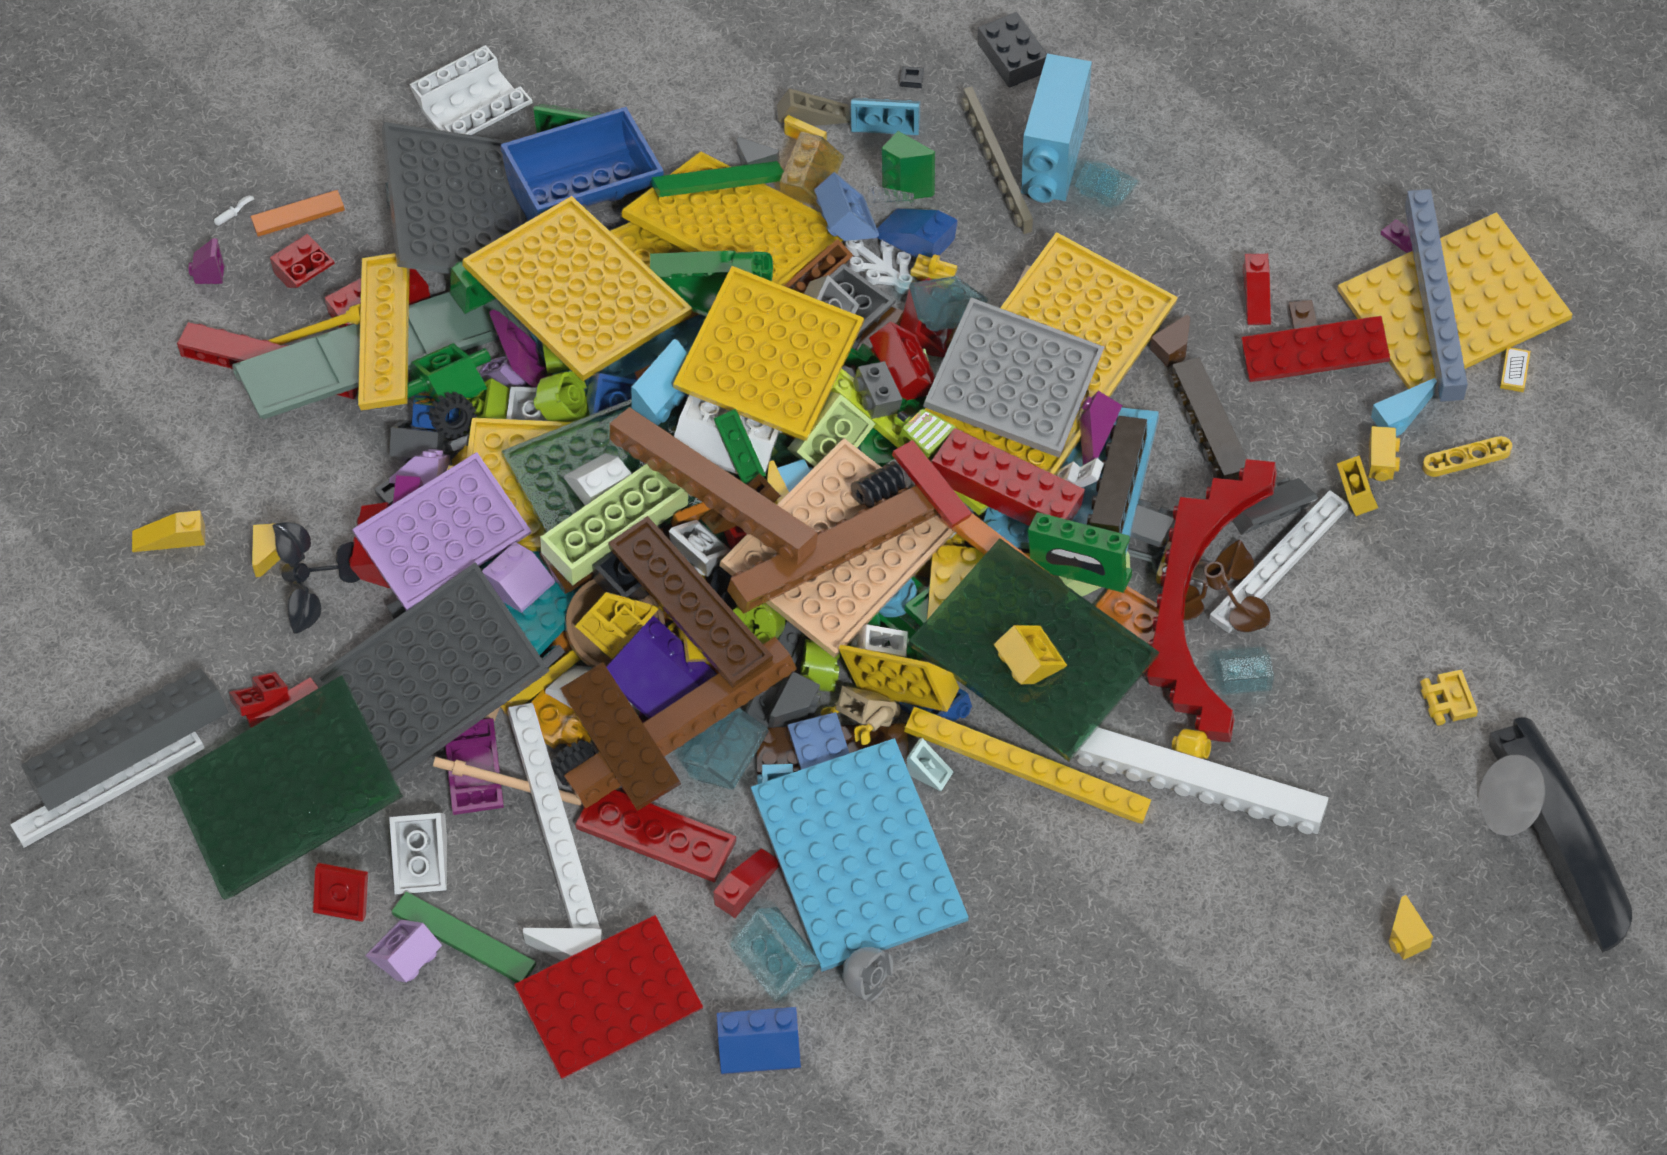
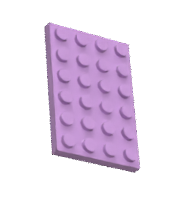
(441, 530)

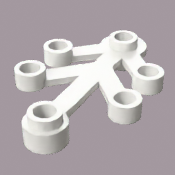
(900, 280)

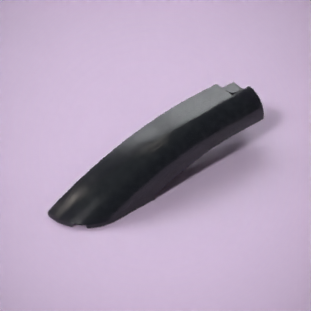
(1571, 839)

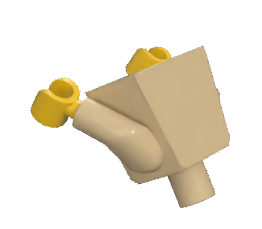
(866, 708)

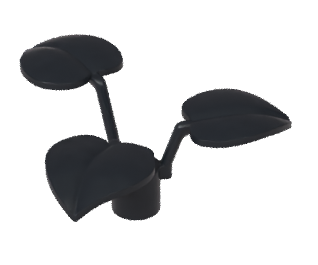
(291, 544)

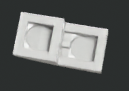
(1082, 475)

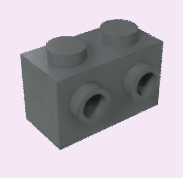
(877, 390)

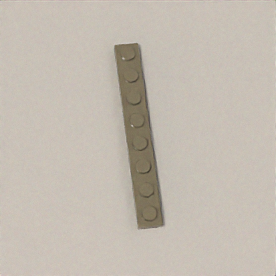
(999, 165)

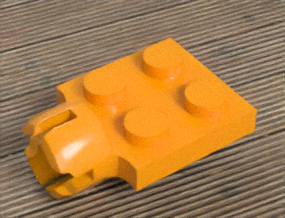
(558, 721)

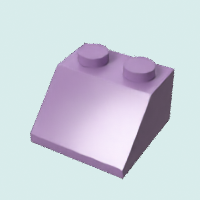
(427, 466)
(518, 577)
(404, 950)

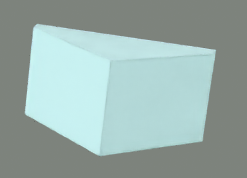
(927, 766)

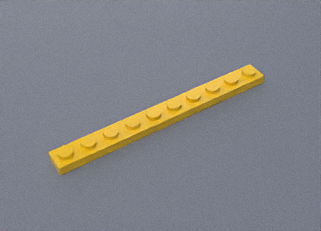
(1027, 765)

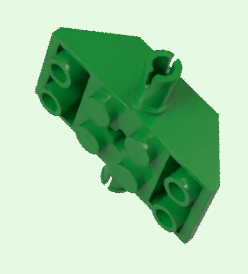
(448, 371)

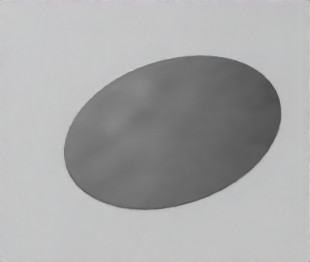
(1512, 795)

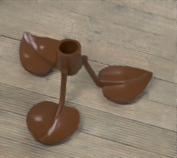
(1232, 563)

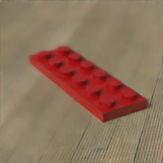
(1315, 349)
(658, 834)

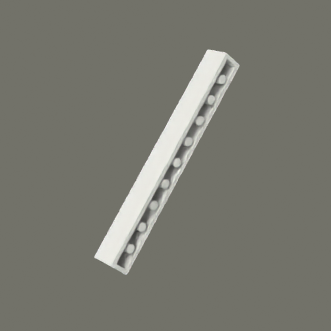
(1204, 780)

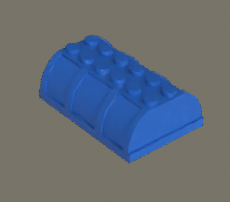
(583, 159)

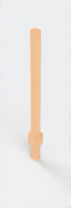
(459, 768)

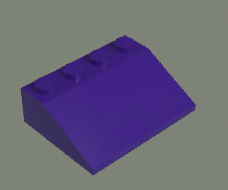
(655, 669)

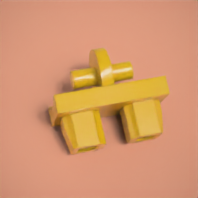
(932, 268)

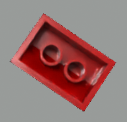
(932, 341)
(904, 360)
(360, 560)

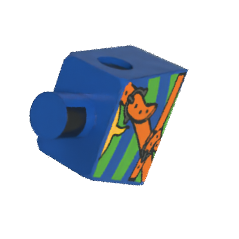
(421, 408)

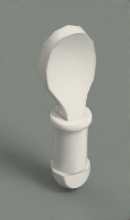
(231, 212)

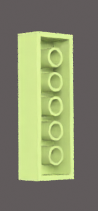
(585, 535)

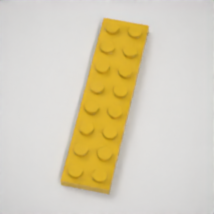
(383, 333)

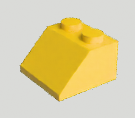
(1029, 654)

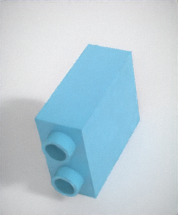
(1055, 128)

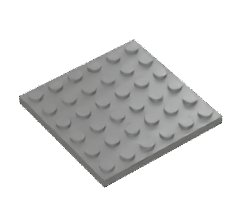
(1014, 377)

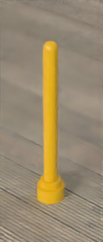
(351, 316)

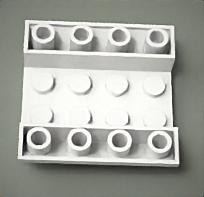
(468, 94)
(700, 432)

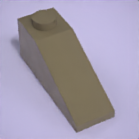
(812, 109)

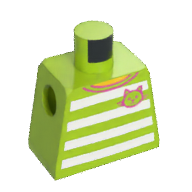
(925, 430)

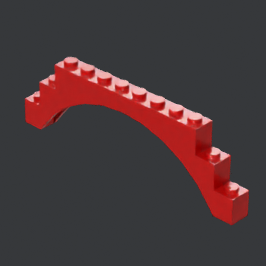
(1194, 529)

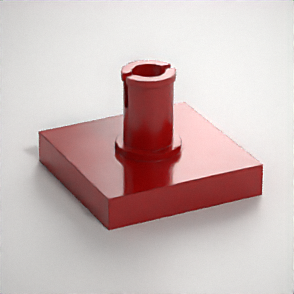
(340, 892)

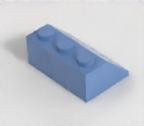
(845, 210)

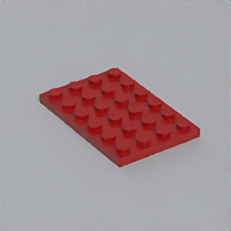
(608, 997)

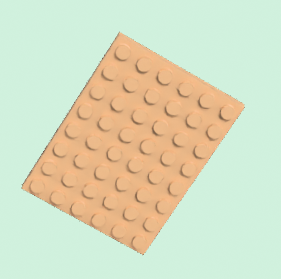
(848, 596)

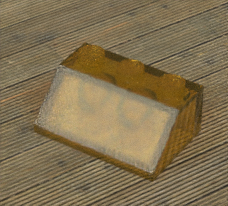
(808, 167)

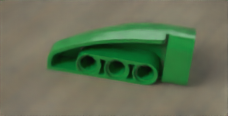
(701, 274)

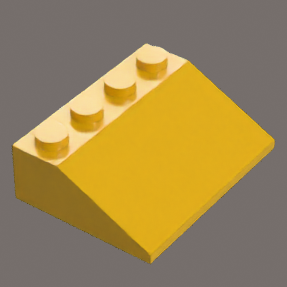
(901, 678)

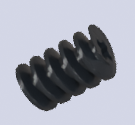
(878, 484)

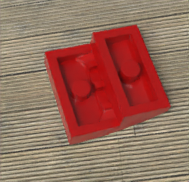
(264, 692)

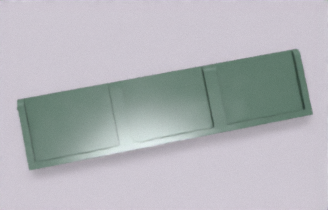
(331, 360)

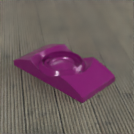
(519, 349)
(478, 749)

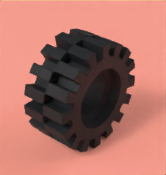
(444, 406)
(571, 758)

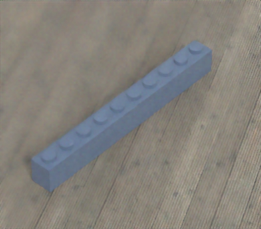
(1435, 296)

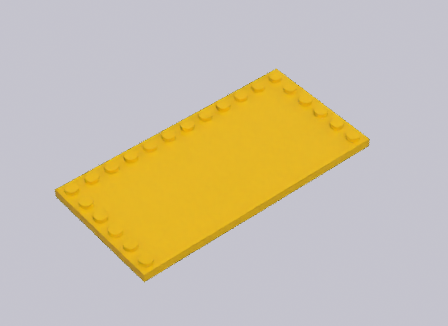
(1091, 300)

